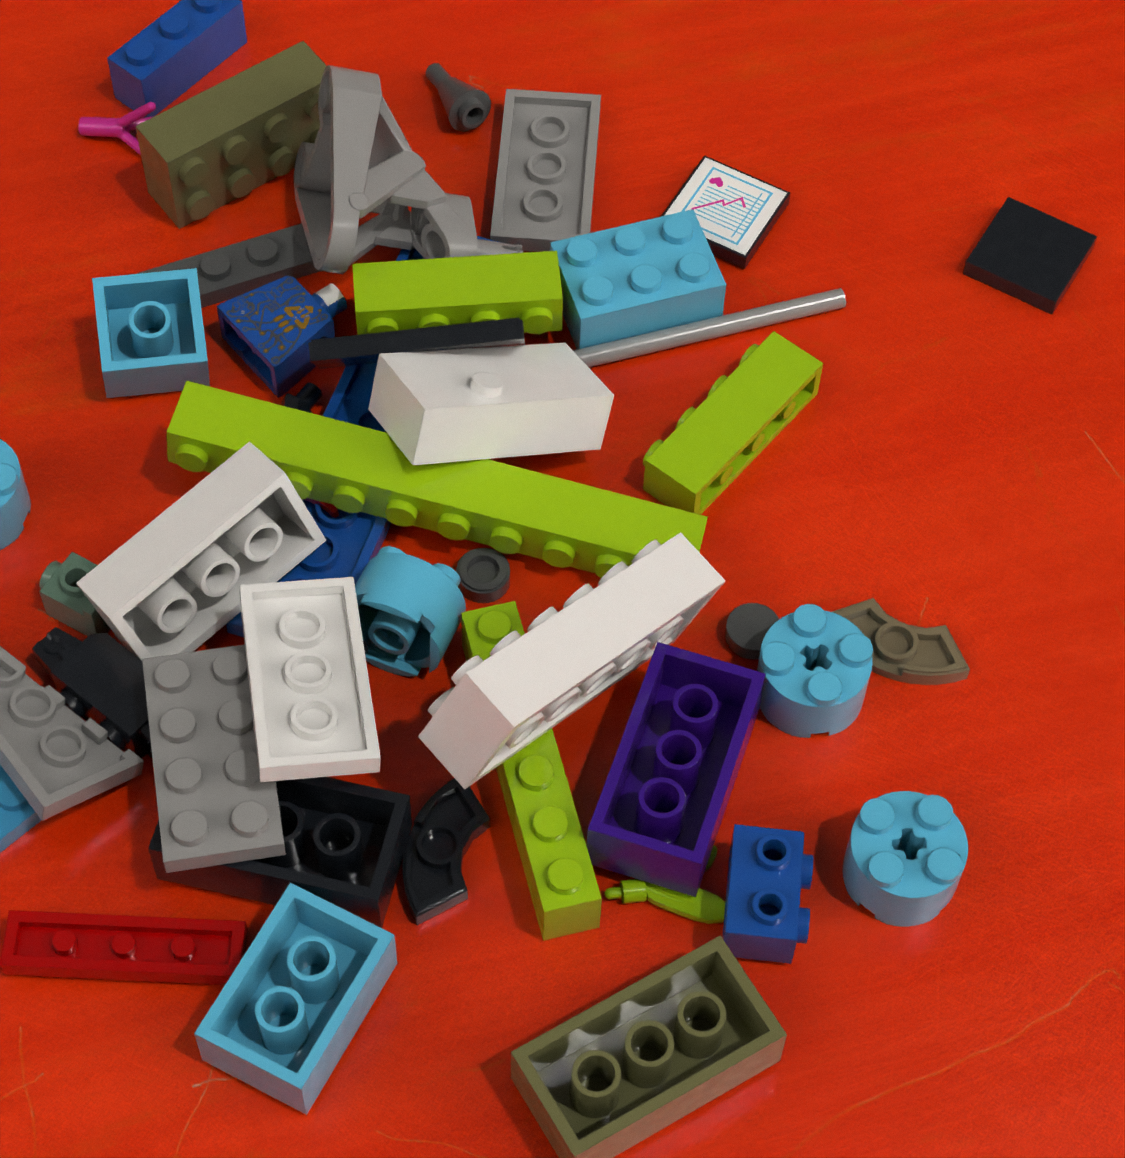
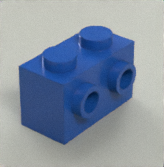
(764, 893)

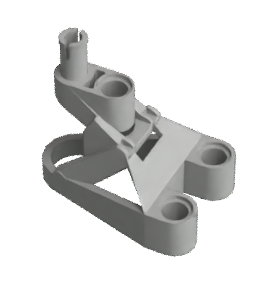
(368, 167)

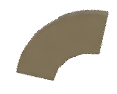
(907, 651)

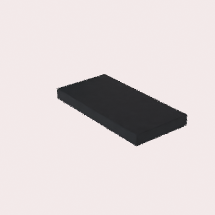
(366, 347)

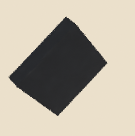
(1029, 255)

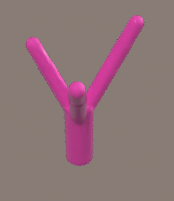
(117, 126)

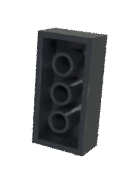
(338, 844)

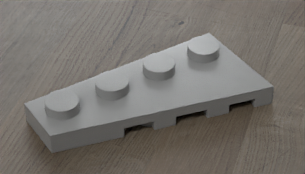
(52, 750)

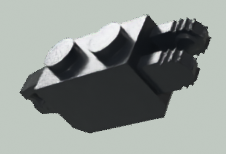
(101, 684)

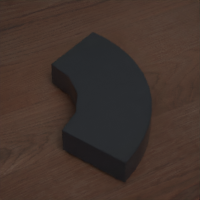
(437, 850)

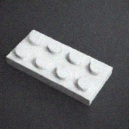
(308, 680)

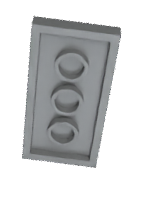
(545, 168)
(208, 762)

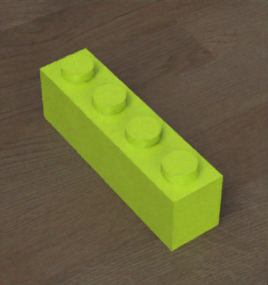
(459, 292)
(731, 425)

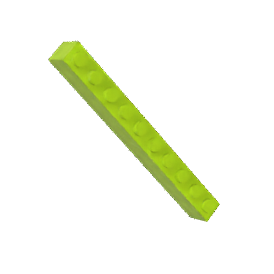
(461, 500)

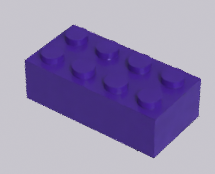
(675, 769)

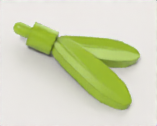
(703, 908)

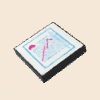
(731, 209)

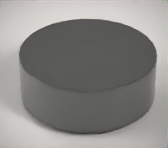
(483, 575)
(747, 628)

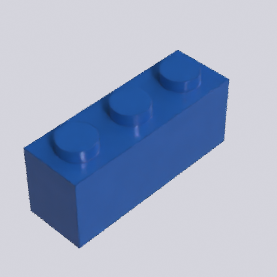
(176, 52)

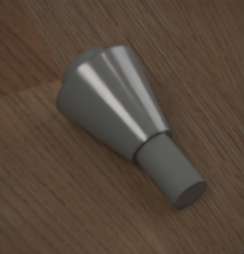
(463, 103)

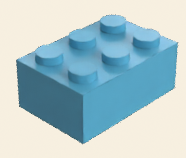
(638, 279)
(297, 998)

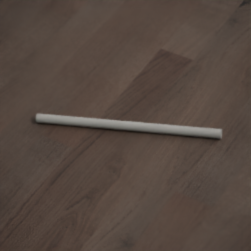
(712, 328)

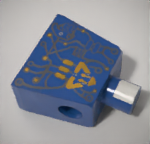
(275, 325)

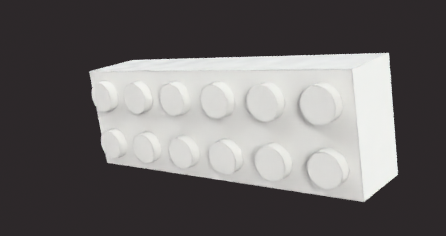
(567, 658)

